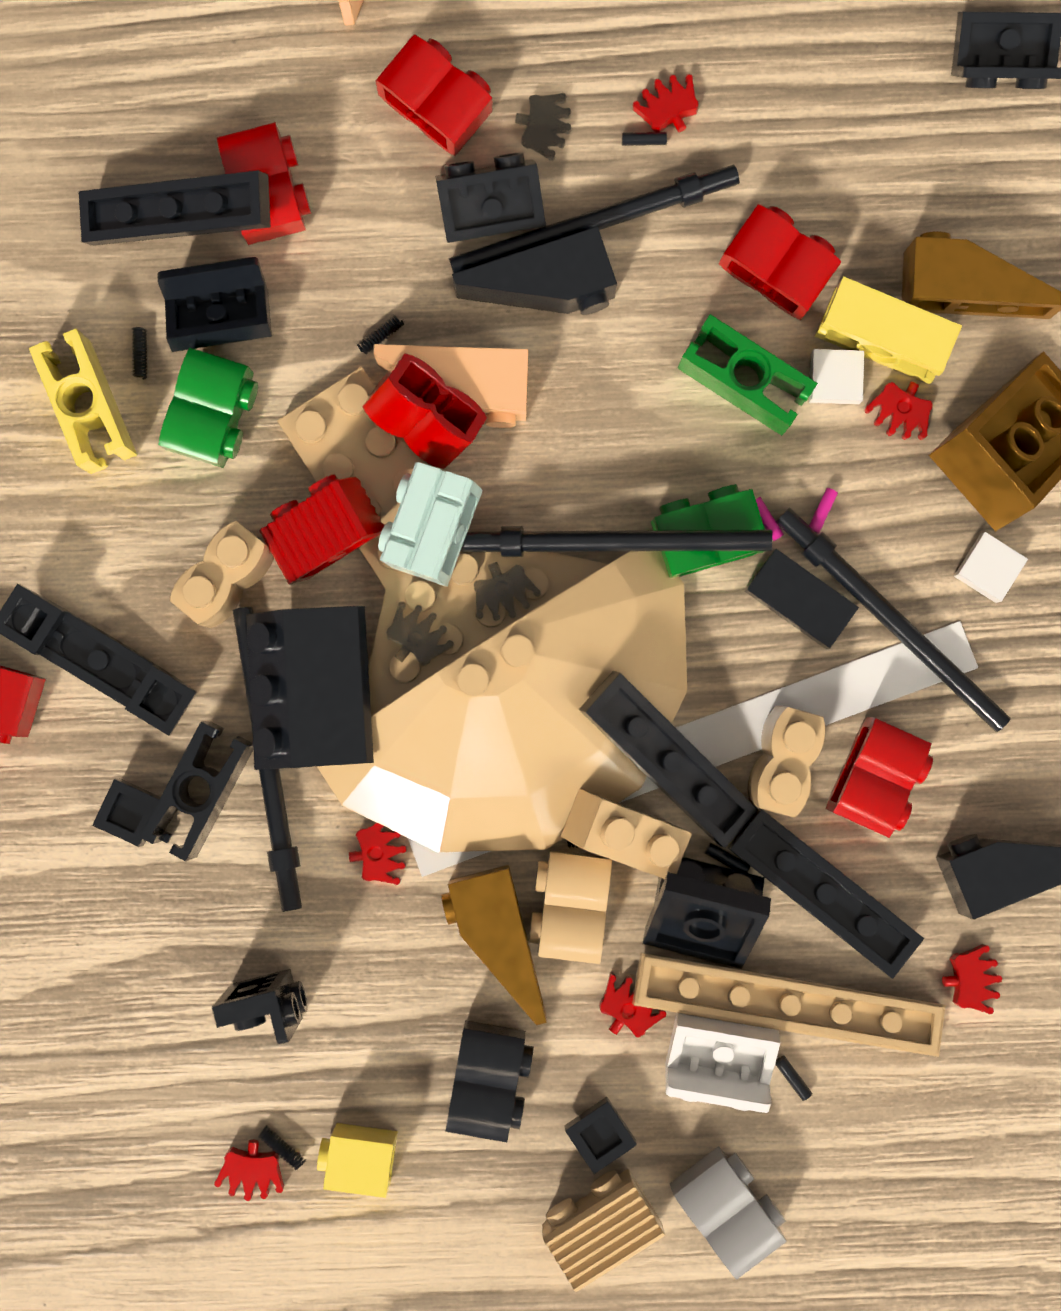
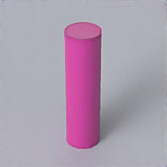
(823, 510)
(768, 520)

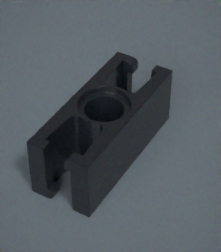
(177, 797)

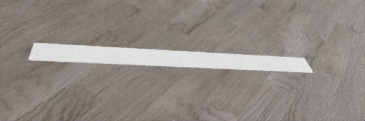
(828, 694)

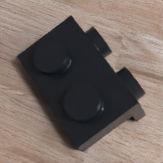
(1007, 47)
(215, 304)

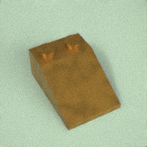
(1009, 447)

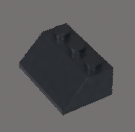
(309, 687)

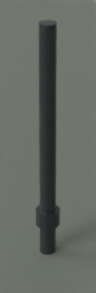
(686, 191)
(514, 541)
(820, 551)
(283, 857)

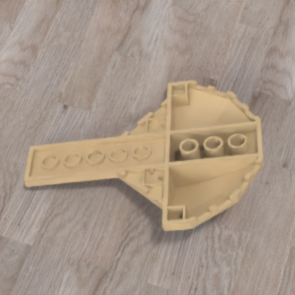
(491, 732)

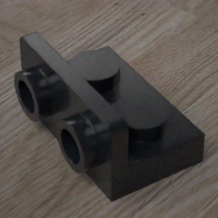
(490, 198)
(251, 1000)

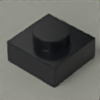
(126, 811)
(600, 1135)

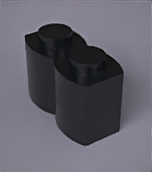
(487, 1081)

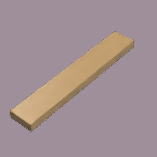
(789, 1004)

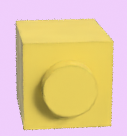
(358, 1160)

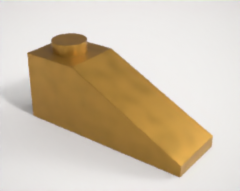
(968, 280)
(494, 929)

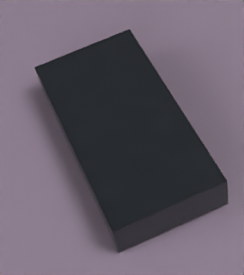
(801, 599)

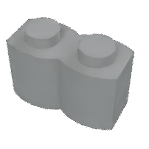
(728, 1211)

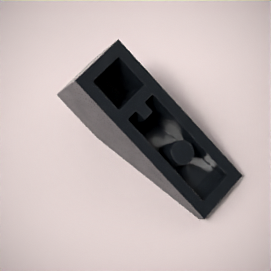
(550, 277)
(997, 873)

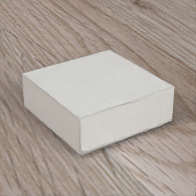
(838, 376)
(990, 567)

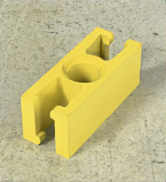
(888, 330)
(66, 390)

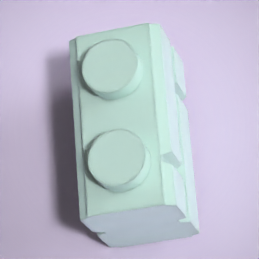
(429, 523)

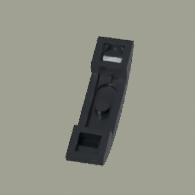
(95, 658)

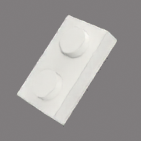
(721, 1063)

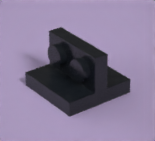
(708, 913)

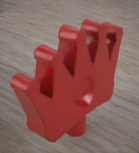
(669, 106)
(903, 409)
(376, 854)
(970, 979)
(619, 1005)
(251, 1168)

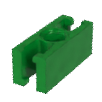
(746, 353)

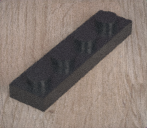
(175, 208)
(668, 759)
(826, 893)

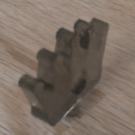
(544, 124)
(503, 589)
(416, 637)

